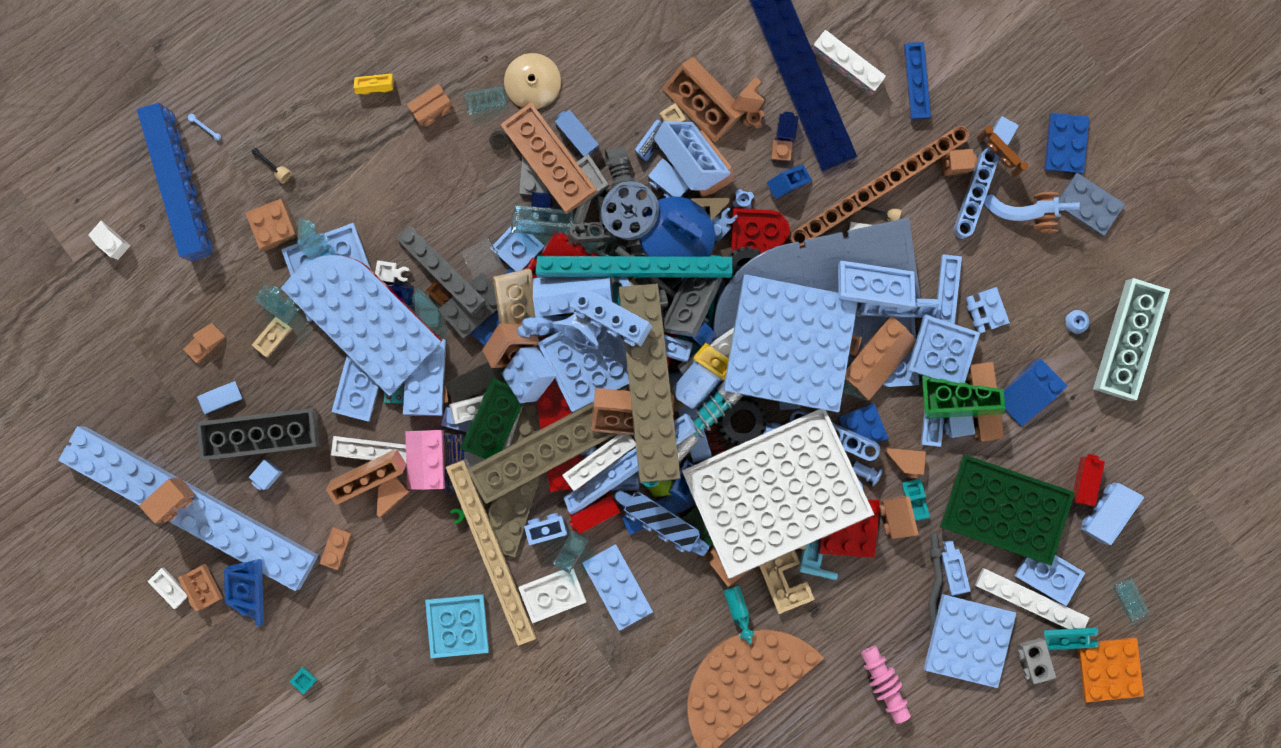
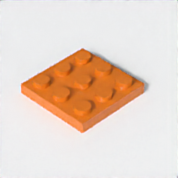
(1111, 670)

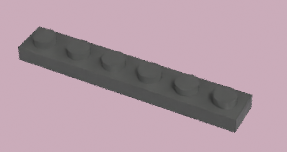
(441, 270)

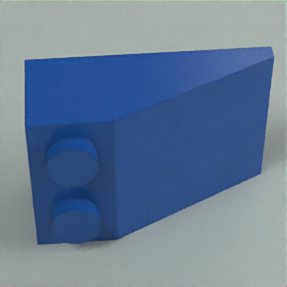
(1032, 391)

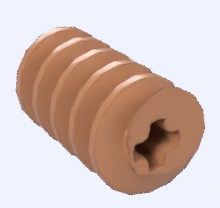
(1046, 221)

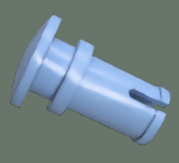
(867, 473)

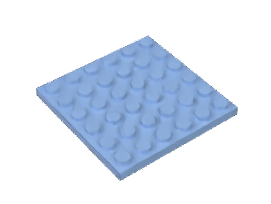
(790, 344)

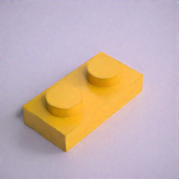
(374, 83)
(712, 360)

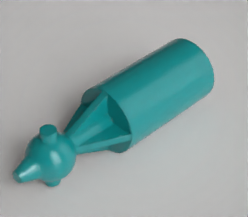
(739, 611)

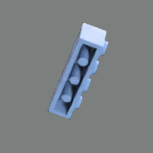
(610, 315)

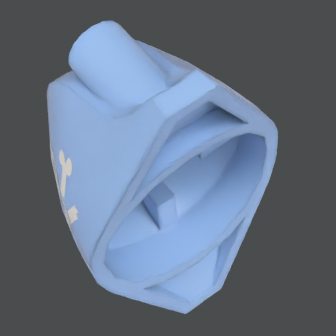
(579, 330)

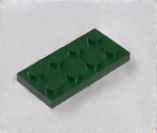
(492, 420)

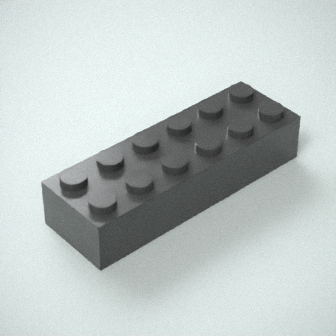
(258, 434)

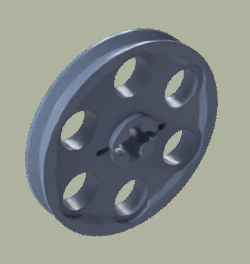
(638, 207)

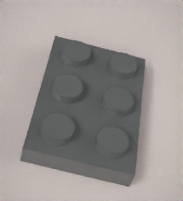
(461, 318)

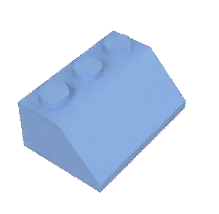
(1111, 513)

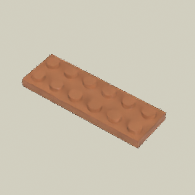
(548, 158)

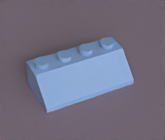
(690, 154)
(555, 294)

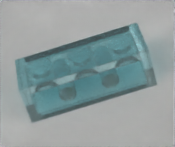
(540, 220)

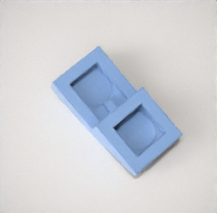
(219, 398)

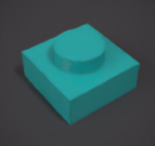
(303, 680)

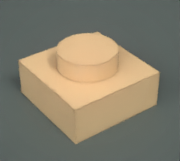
(672, 114)

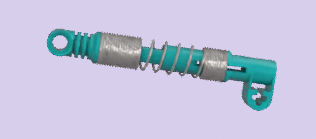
(707, 414)

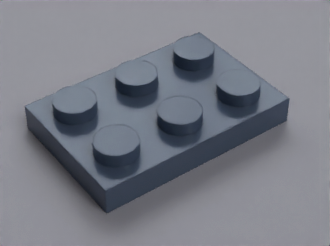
(1097, 206)

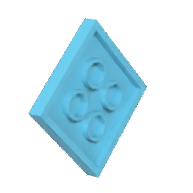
(457, 626)

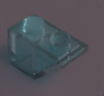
(310, 241)
(426, 309)
(571, 551)

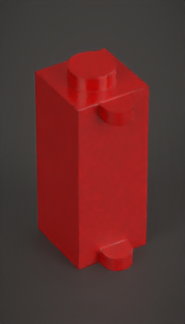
(1088, 480)
(594, 514)

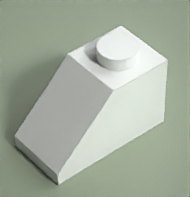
(108, 240)

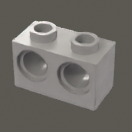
(1041, 659)

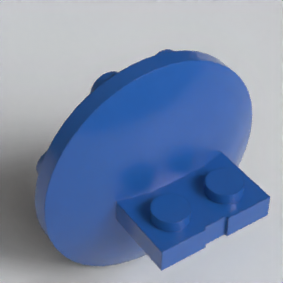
(680, 230)

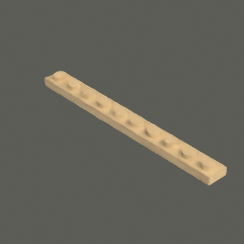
(491, 552)

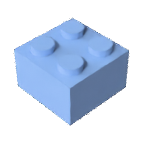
(528, 374)

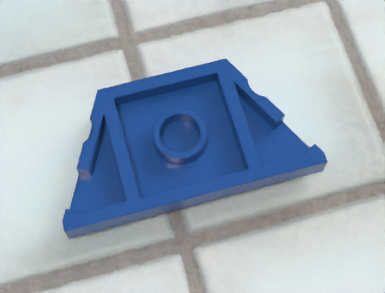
(245, 589)

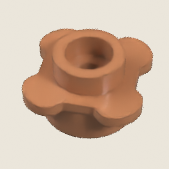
(757, 122)

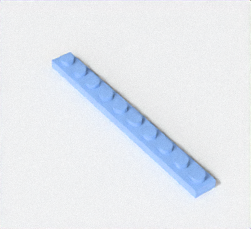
(947, 297)

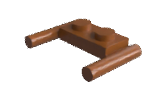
(998, 146)

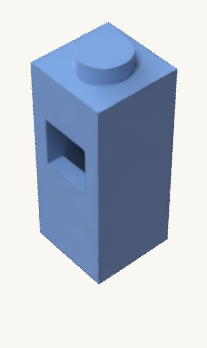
(576, 133)

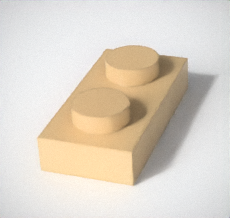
(271, 337)

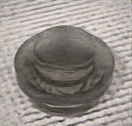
(498, 140)

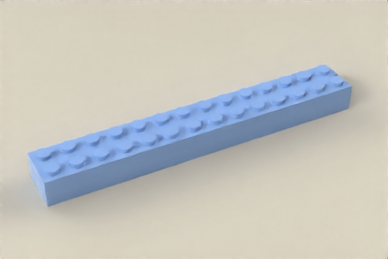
(204, 518)

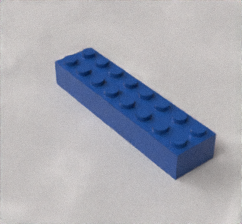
(175, 182)

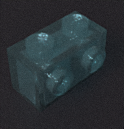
(277, 304)

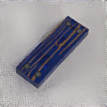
(452, 454)

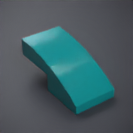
(915, 491)

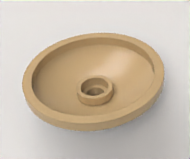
(538, 92)

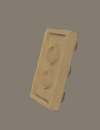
(514, 296)

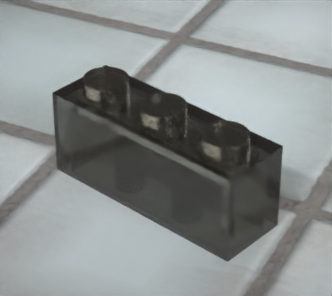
(473, 382)

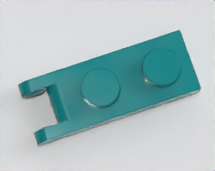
(1070, 638)

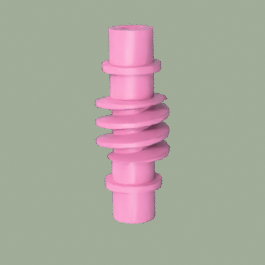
(886, 683)

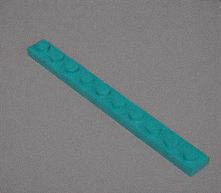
(633, 266)

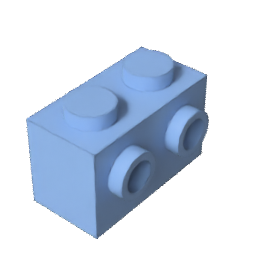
(544, 530)

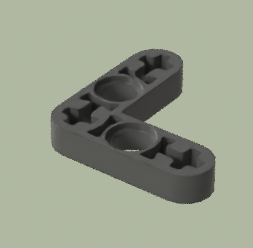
(587, 237)

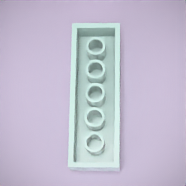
(1131, 339)

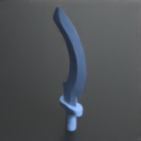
(1028, 212)

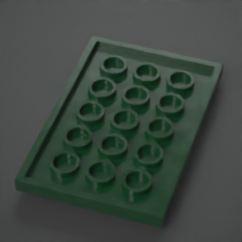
(1007, 509)

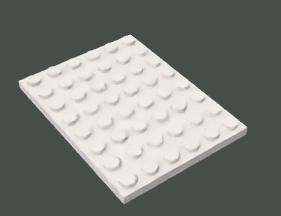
(777, 493)

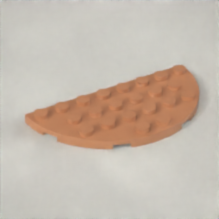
(742, 680)

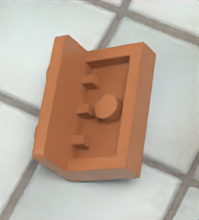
(200, 588)

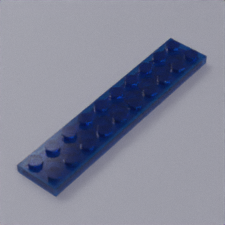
(804, 82)

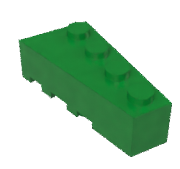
(960, 399)

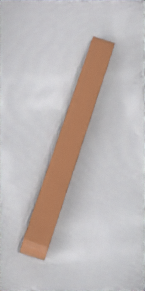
(887, 183)

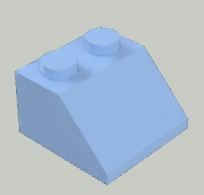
(696, 386)

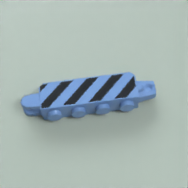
(663, 521)

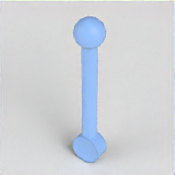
(193, 118)

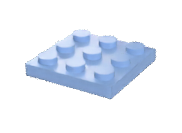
(943, 350)

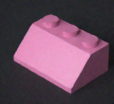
(425, 459)

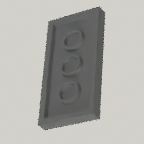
(690, 305)

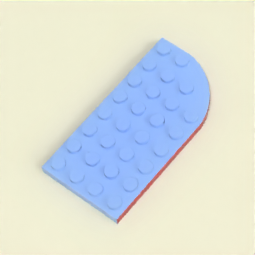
(363, 317)

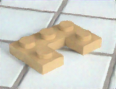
(783, 596)

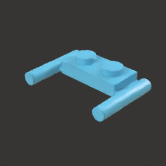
(811, 562)

